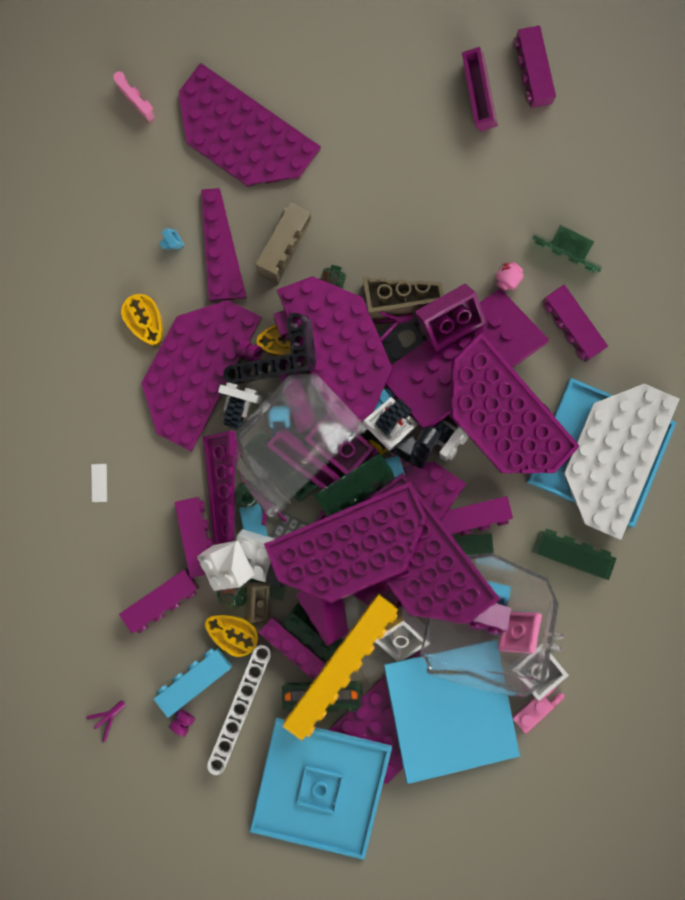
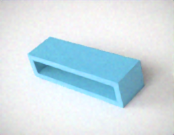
(193, 682)

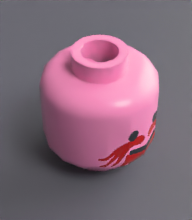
(509, 276)

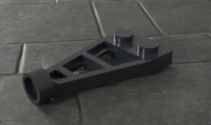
(393, 345)

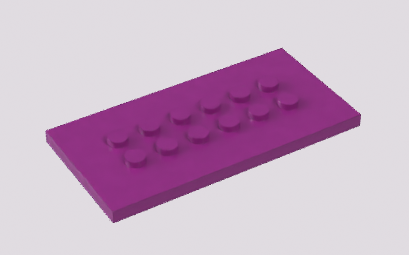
(424, 374)

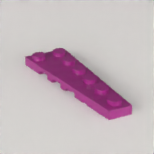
(221, 259)
(220, 470)

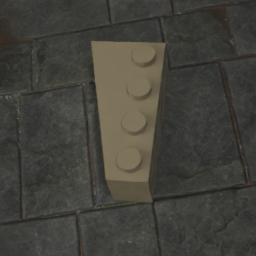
(283, 242)
(398, 296)

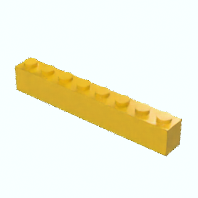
(340, 666)

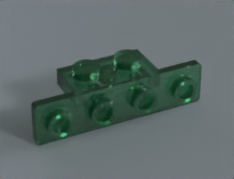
(570, 244)

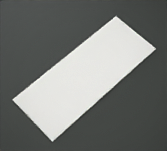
(99, 482)

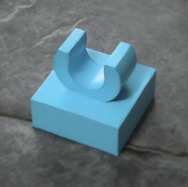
(171, 240)

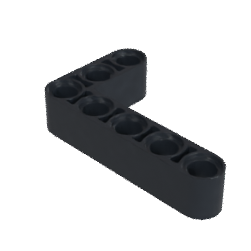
(277, 363)
(412, 449)

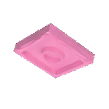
(521, 633)

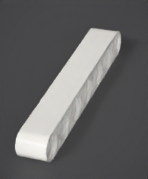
(236, 717)

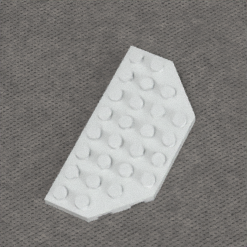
(617, 455)

